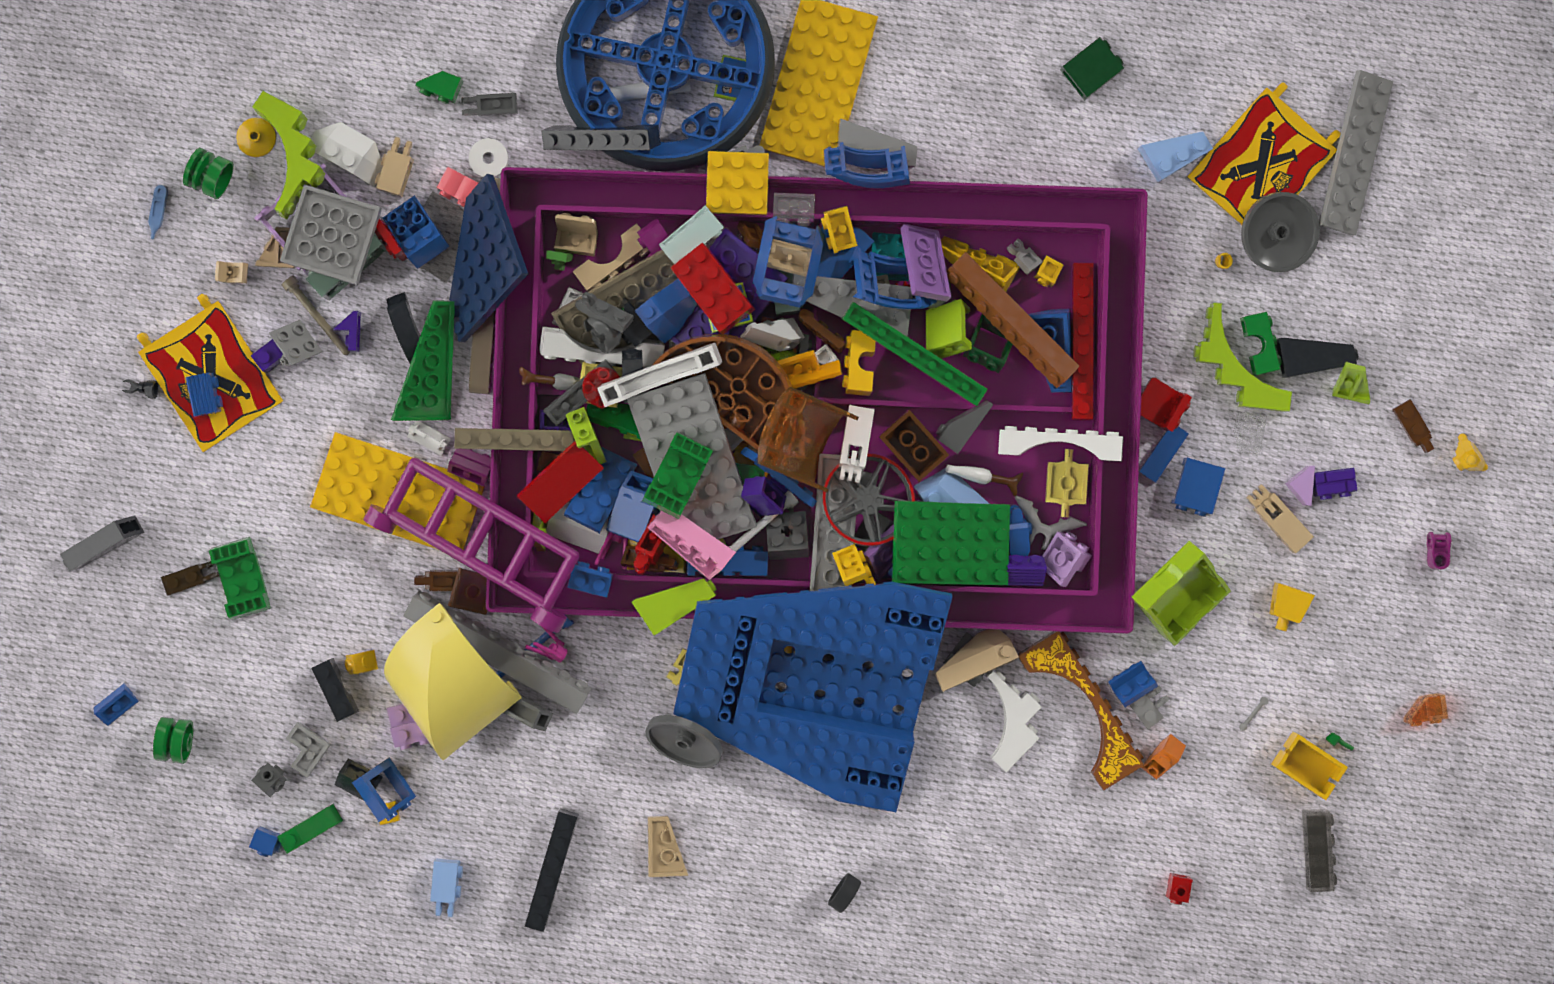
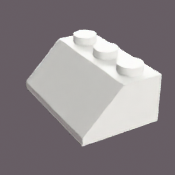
(575, 533)

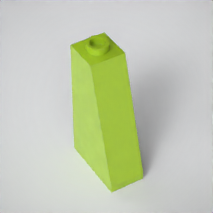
(672, 604)

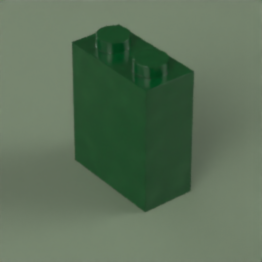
(1092, 68)

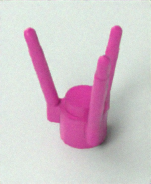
(611, 537)
(554, 651)

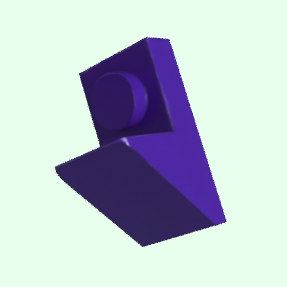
(352, 325)

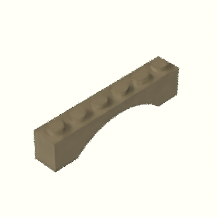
(512, 439)

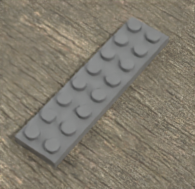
(1356, 152)
(826, 541)

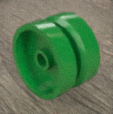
(173, 740)

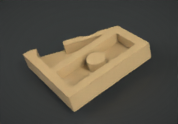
(273, 251)

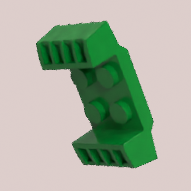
(677, 475)
(240, 578)

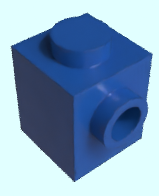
(265, 842)

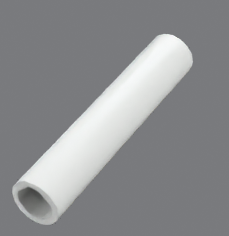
(640, 90)

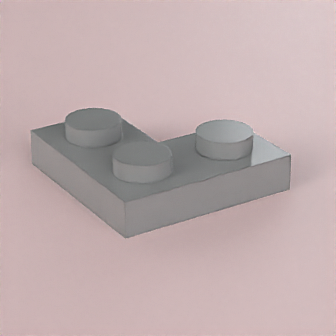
(312, 748)

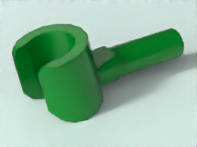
(1333, 739)

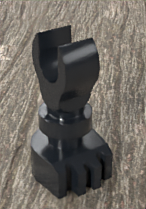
(150, 388)

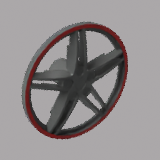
(866, 500)

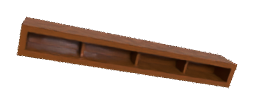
(1011, 320)

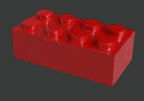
(712, 288)

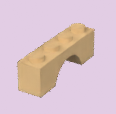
(594, 274)

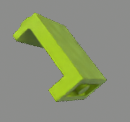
(947, 329)
(585, 434)

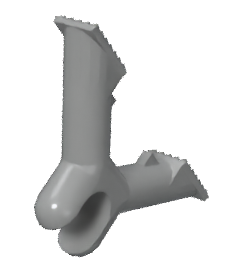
(1048, 530)

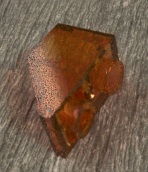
(1427, 708)

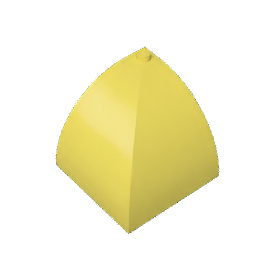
(445, 682)

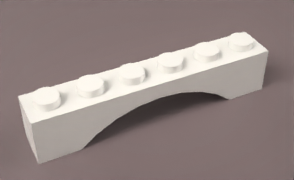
(558, 343)
(659, 374)
(1017, 442)

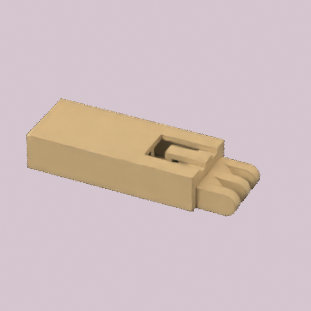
(1285, 524)

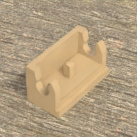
(789, 257)

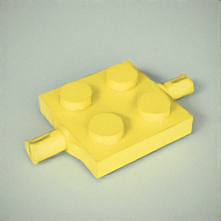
(1066, 483)

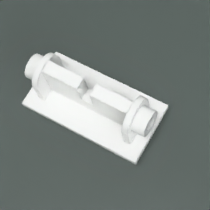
(428, 437)

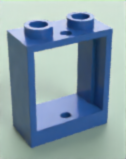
(373, 799)

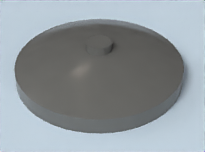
(1280, 231)
(684, 741)

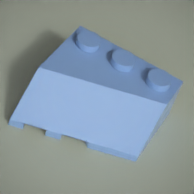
(947, 488)

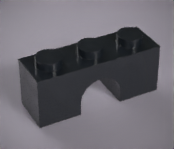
(330, 682)

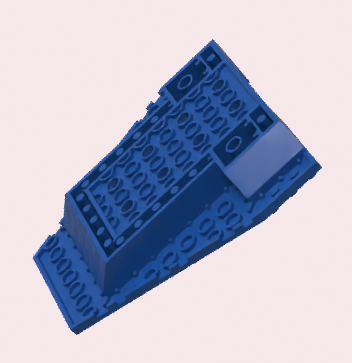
(827, 740)

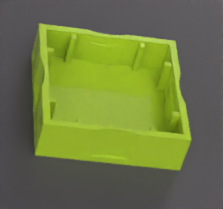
(1181, 593)

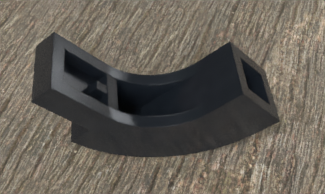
(403, 324)

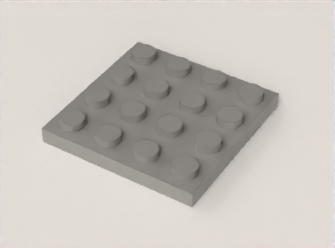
(330, 234)

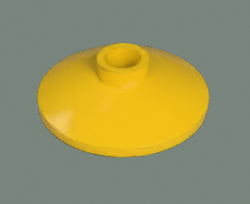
(264, 142)

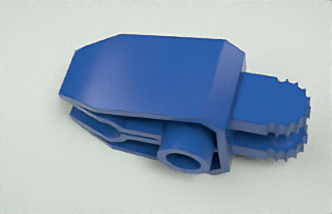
(1019, 532)

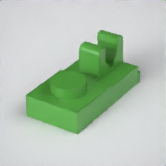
(559, 259)

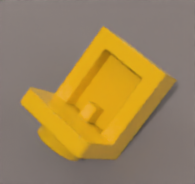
(1048, 272)
(361, 662)

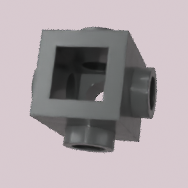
(269, 779)

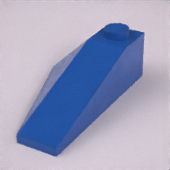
(667, 310)

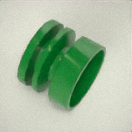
(208, 173)

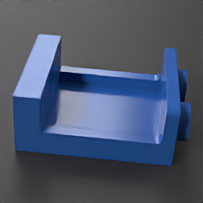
(1198, 487)

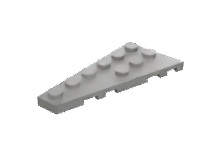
(837, 295)

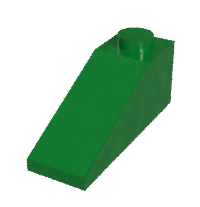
(310, 828)

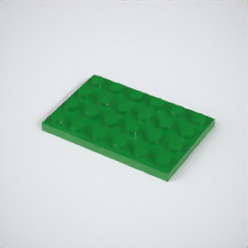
(951, 543)

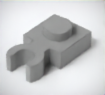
(1025, 258)

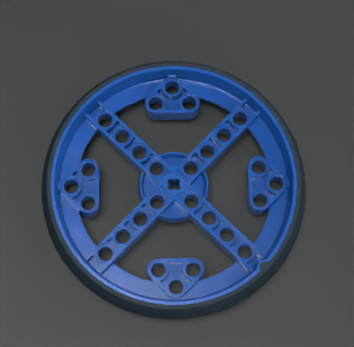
(685, 153)

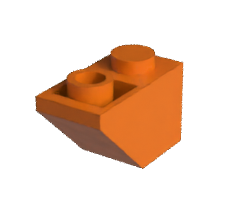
(1164, 756)

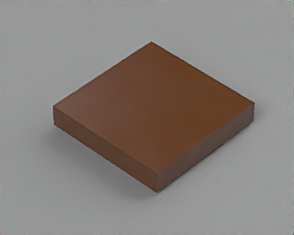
(469, 592)

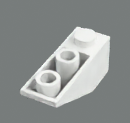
(777, 334)

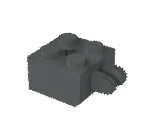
(788, 547)

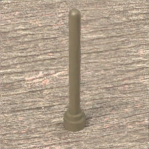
(291, 285)

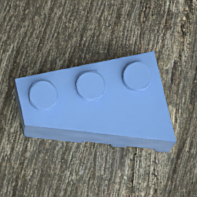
(1173, 154)

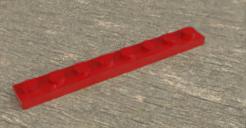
(1082, 341)

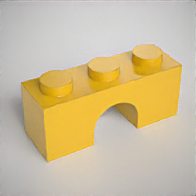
(858, 380)

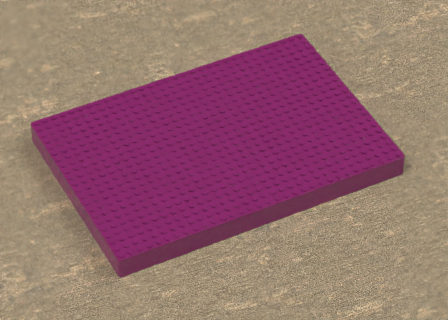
(1054, 221)

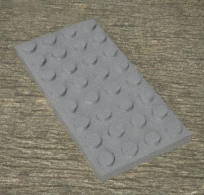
(691, 410)

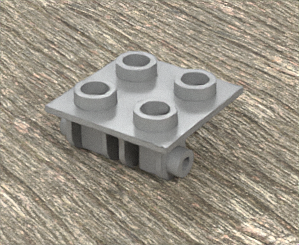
(295, 343)

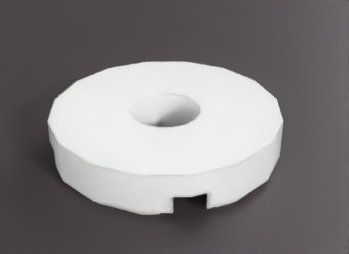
(483, 147)

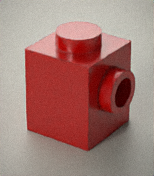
(1179, 888)

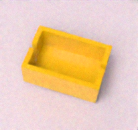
(1309, 765)

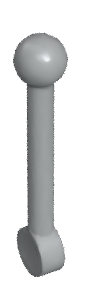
(1263, 701)

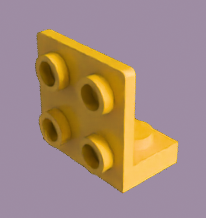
(851, 565)

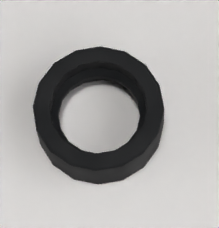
(844, 892)

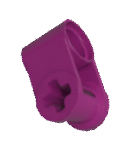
(1438, 549)

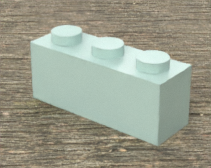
(693, 232)

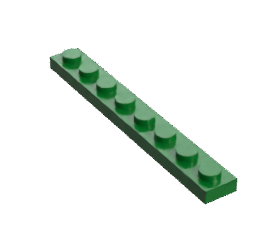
(914, 353)

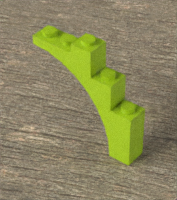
(298, 148)
(1231, 373)

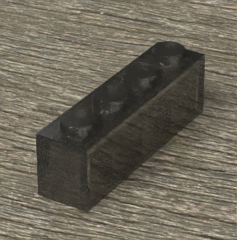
(1318, 850)

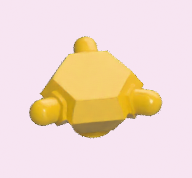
(1468, 456)

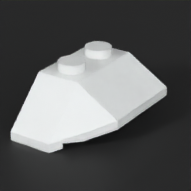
(349, 151)

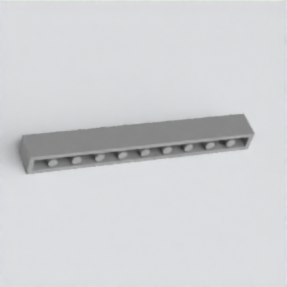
(509, 657)

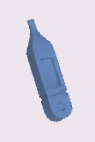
(157, 209)

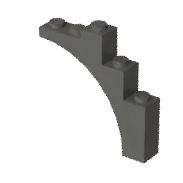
(530, 714)

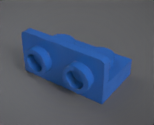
(590, 580)
(1132, 684)

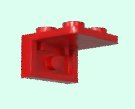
(1163, 404)

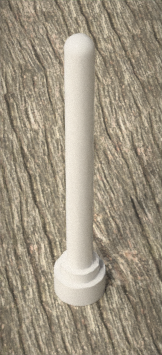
(791, 501)

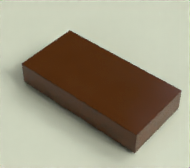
(751, 233)

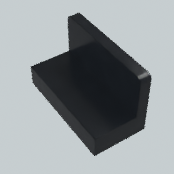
(349, 773)

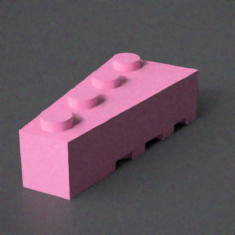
(692, 543)

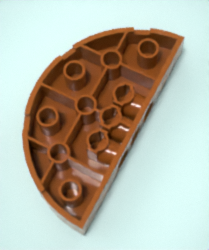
(742, 385)

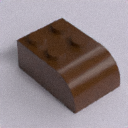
(914, 445)

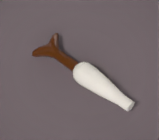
(984, 476)

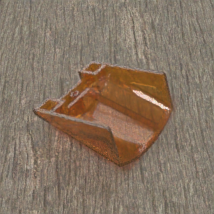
(798, 434)

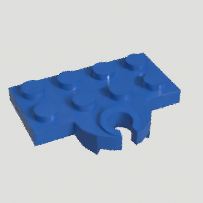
(597, 499)

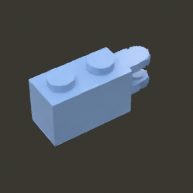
(445, 884)

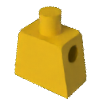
(1289, 605)

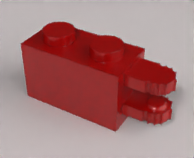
(648, 550)

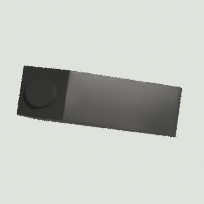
(960, 428)

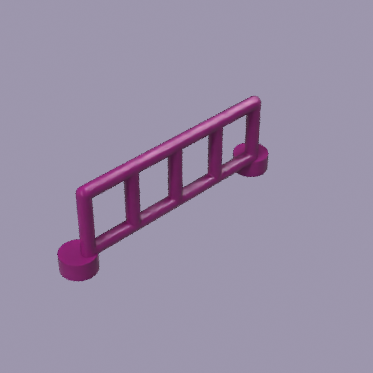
(387, 518)

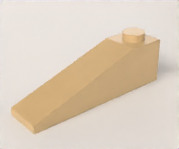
(979, 656)

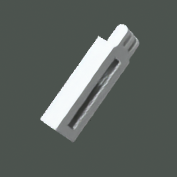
(856, 434)

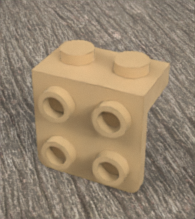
(576, 234)

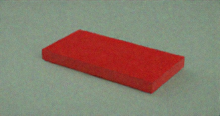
(560, 481)

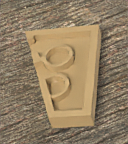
(663, 851)

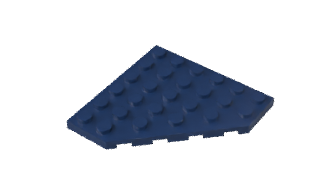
(486, 259)

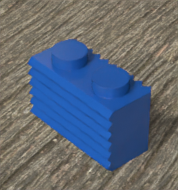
(204, 394)

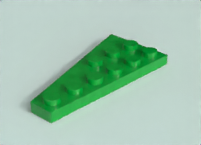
(429, 378)

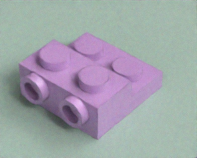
(1065, 557)
(404, 728)

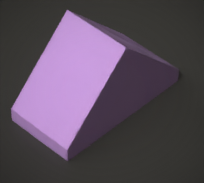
(1302, 485)

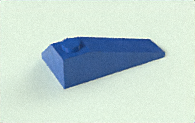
(1058, 326)

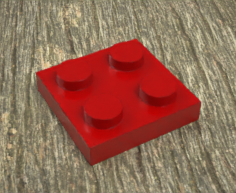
(392, 245)

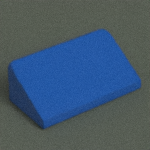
(115, 704)

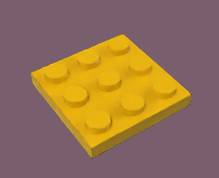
(737, 183)

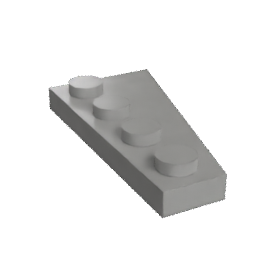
(867, 139)

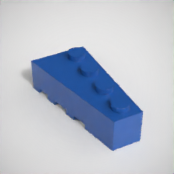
(745, 562)

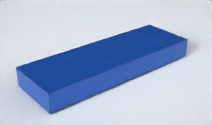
(1163, 453)

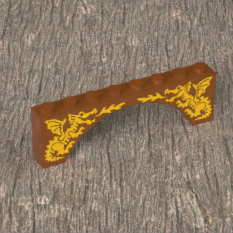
(1116, 753)

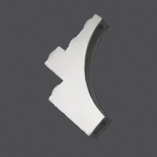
(1016, 735)

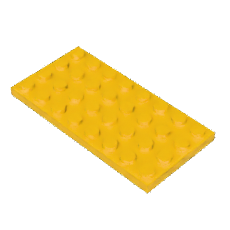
(817, 80)
(367, 475)

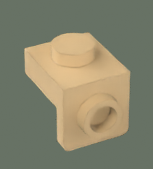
(231, 272)

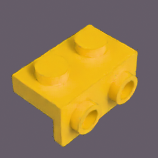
(839, 229)

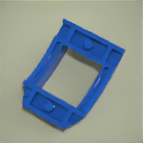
(894, 161)
(866, 281)
(780, 291)

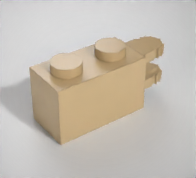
(395, 169)

